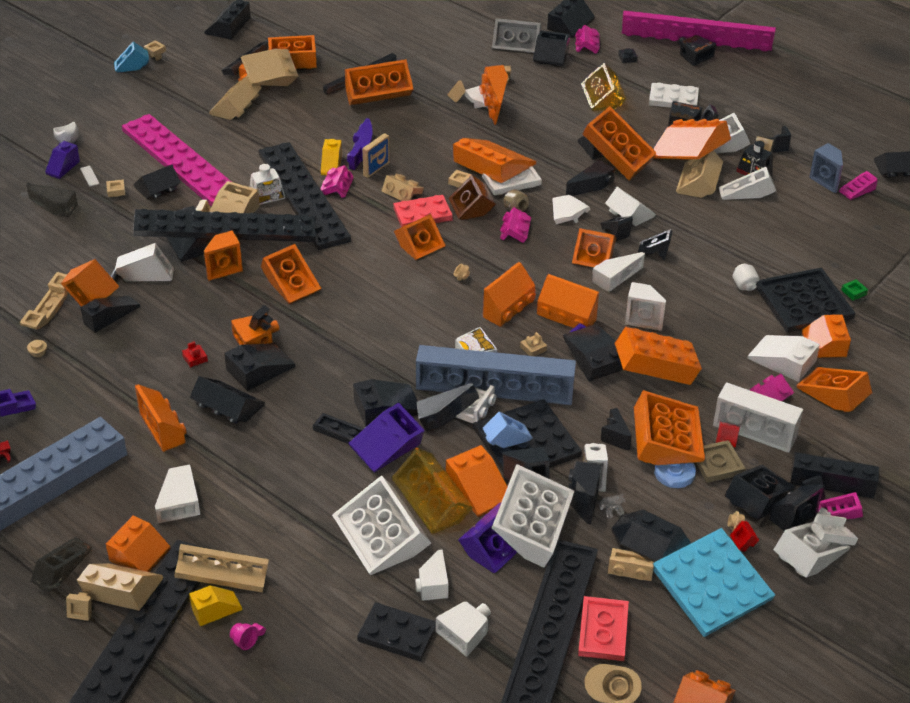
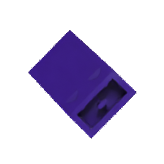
(387, 438)

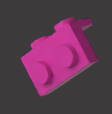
(587, 38)
(337, 180)
(516, 225)
(774, 388)

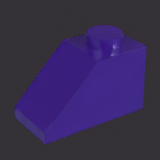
(62, 159)

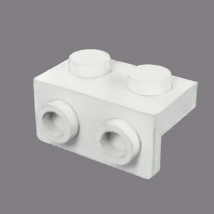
(480, 407)

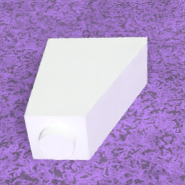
(145, 265)
(177, 496)

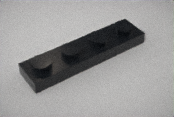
(233, 68)

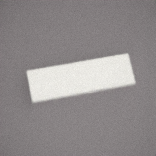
(89, 176)

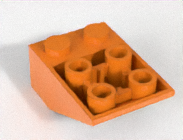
(493, 89)

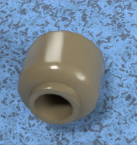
(516, 199)

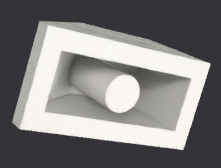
(433, 578)

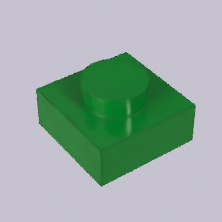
(854, 289)

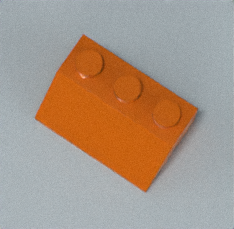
(508, 295)
(567, 302)
(160, 418)

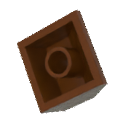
(471, 199)

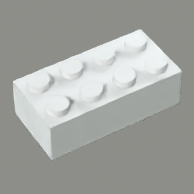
(758, 416)

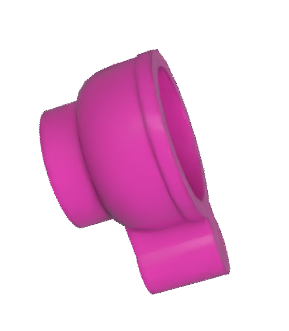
(246, 635)

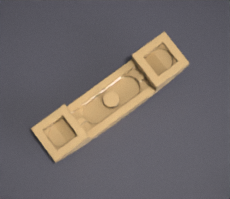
(48, 305)

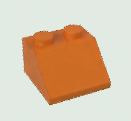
(420, 237)
(593, 247)
(223, 256)
(831, 334)
(137, 545)

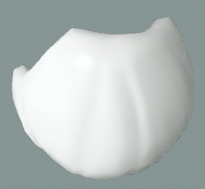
(66, 133)

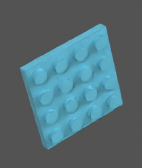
(712, 582)

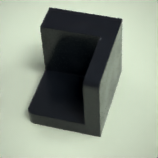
(781, 141)

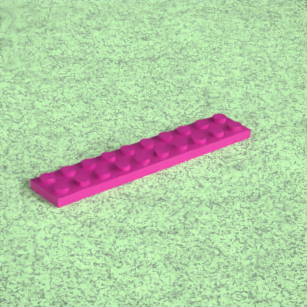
(719, 32)
(169, 150)

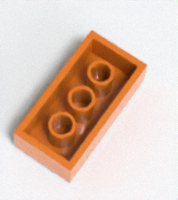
(619, 143)
(657, 355)

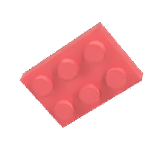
(416, 209)
(603, 628)

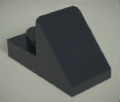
(619, 226)
(656, 243)
(616, 431)

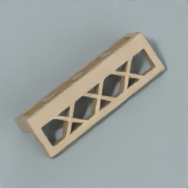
(221, 570)

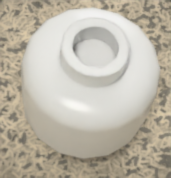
(745, 277)

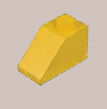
(331, 155)
(213, 603)

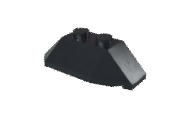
(648, 535)

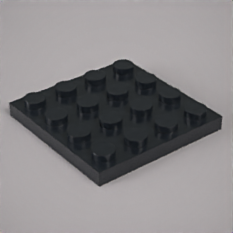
(803, 298)
(545, 431)

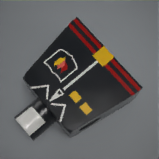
(755, 158)

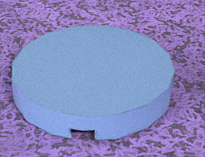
(675, 474)

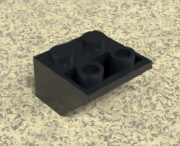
(551, 48)
(531, 459)

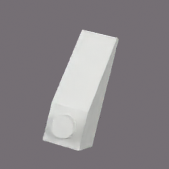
(750, 186)
(617, 270)

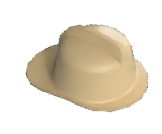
(613, 684)

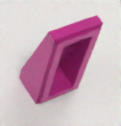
(860, 185)
(846, 501)

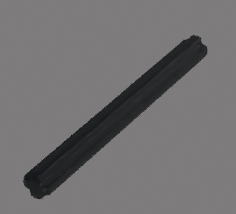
(340, 82)

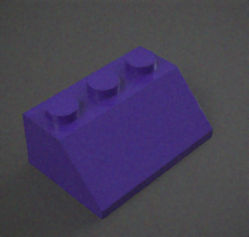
(486, 545)

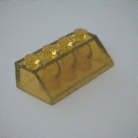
(431, 491)

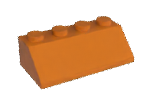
(378, 82)

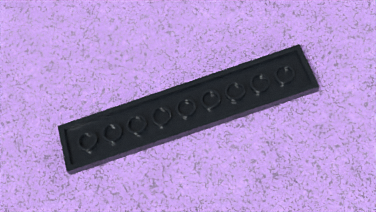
(305, 195)
(208, 224)
(551, 625)
(138, 637)

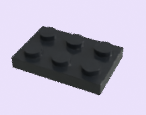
(397, 631)

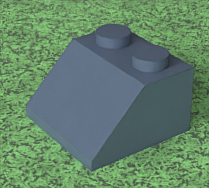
(827, 167)

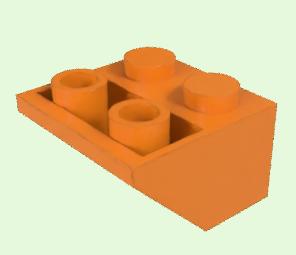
(89, 282)
(699, 689)

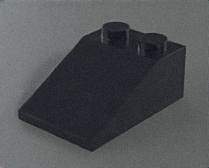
(594, 351)
(256, 363)
(376, 396)
(757, 490)

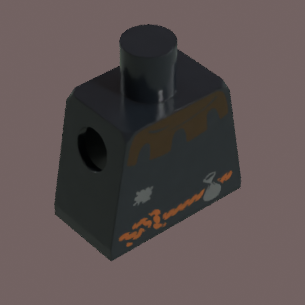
(696, 49)
(684, 112)

